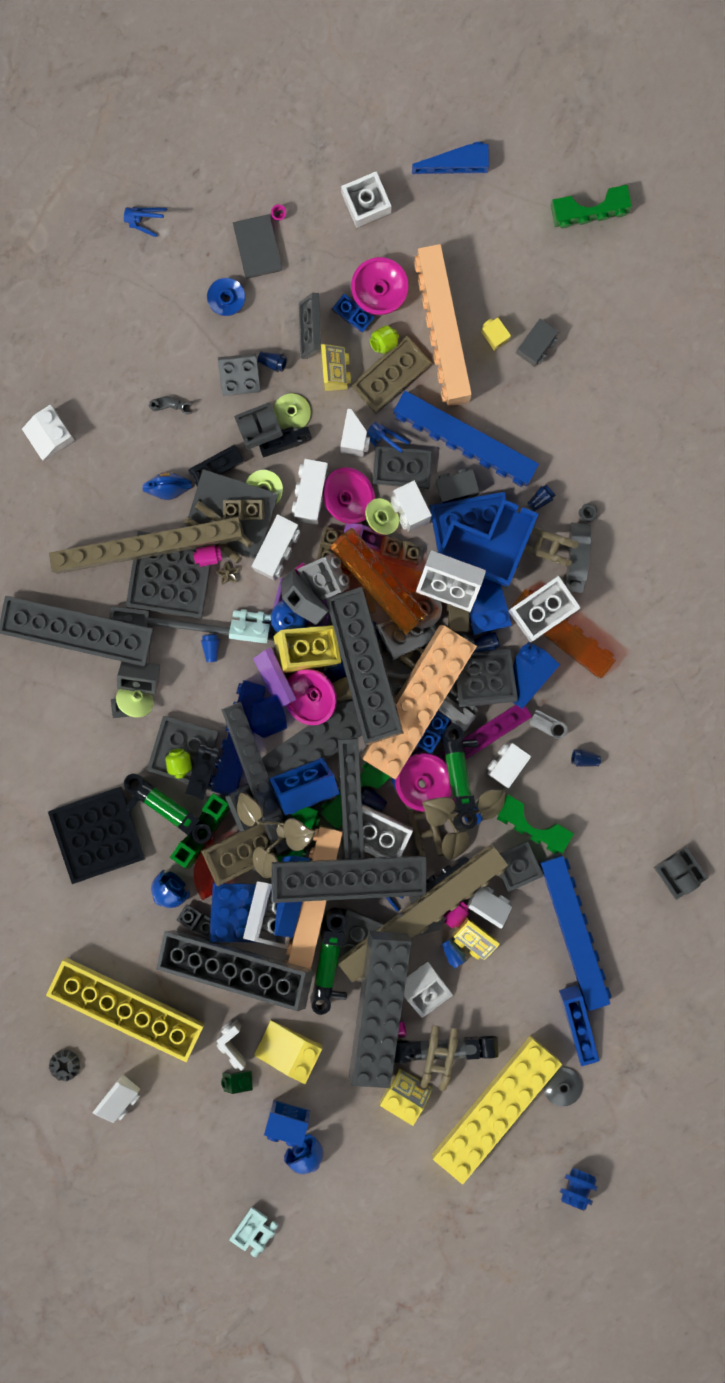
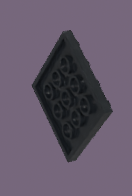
(96, 835)

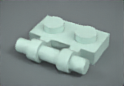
(247, 630)
(248, 1229)

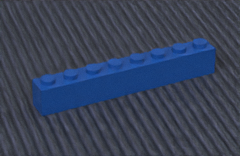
(465, 438)
(574, 932)

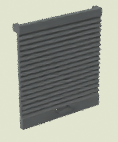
(215, 488)

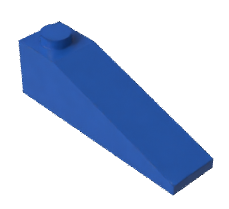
(466, 159)
(288, 912)
(579, 1025)

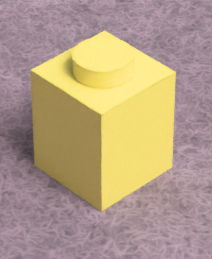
(495, 333)

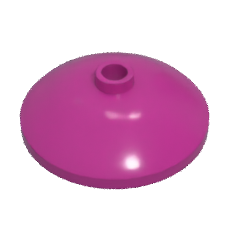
(384, 274)
(354, 489)
(307, 706)
(427, 769)

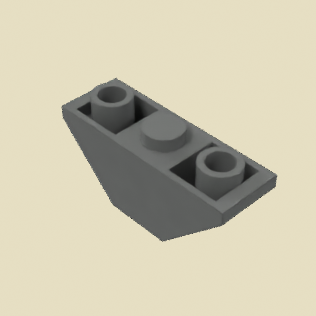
(302, 598)

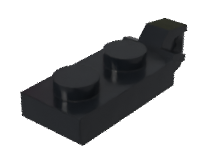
(291, 438)

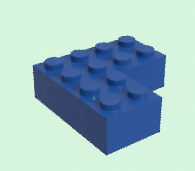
(499, 549)

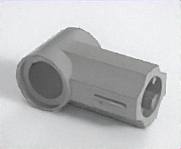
(457, 715)
(546, 723)

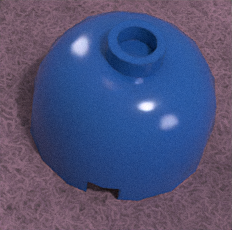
(284, 618)
(169, 890)
(305, 1158)

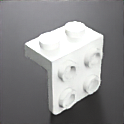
(228, 1031)

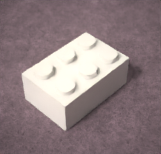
(310, 491)
(411, 507)
(276, 547)
(450, 581)
(544, 609)
(383, 834)
(262, 918)

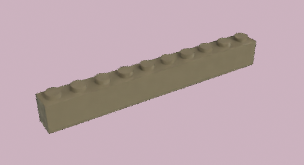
(146, 545)
(432, 906)

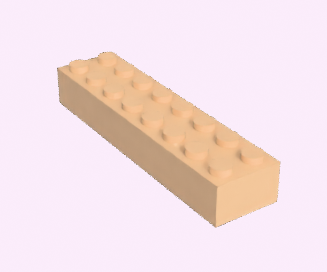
(443, 325)
(421, 698)
(311, 912)

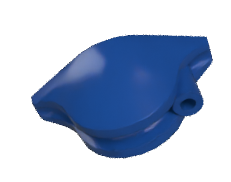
(167, 486)

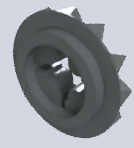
(64, 1056)

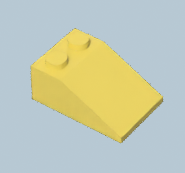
(306, 648)
(288, 1051)

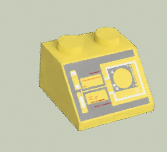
(334, 367)
(475, 939)
(405, 1097)

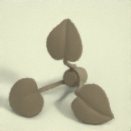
(440, 810)
(294, 831)

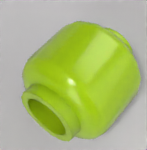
(384, 339)
(178, 763)

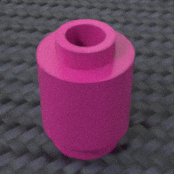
(207, 555)
(457, 916)

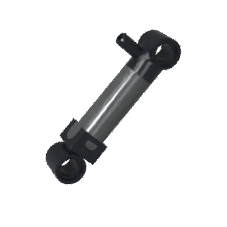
(468, 1048)

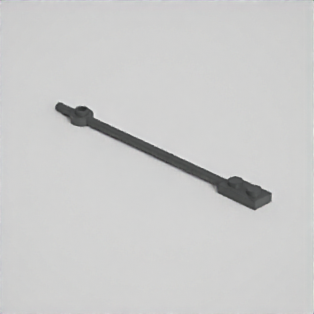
(142, 618)

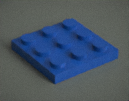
(230, 912)

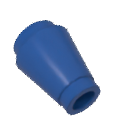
(210, 646)
(453, 953)

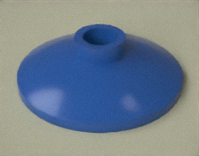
(222, 288)

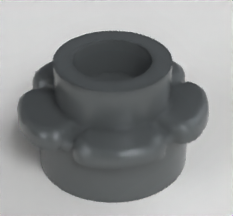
(590, 508)

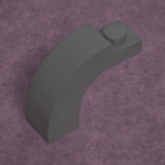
(580, 557)

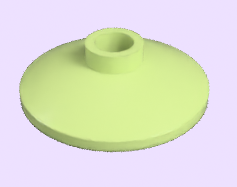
(301, 415)
(267, 478)
(381, 516)
(134, 706)

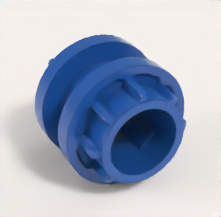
(578, 1189)

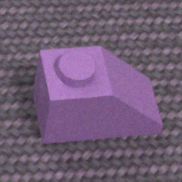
(370, 536)

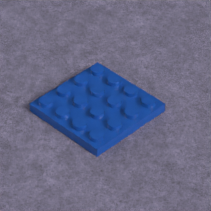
(472, 512)

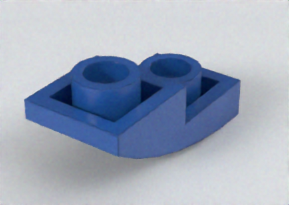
(352, 313)
(433, 732)

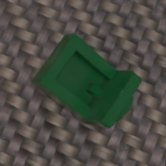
(237, 1082)

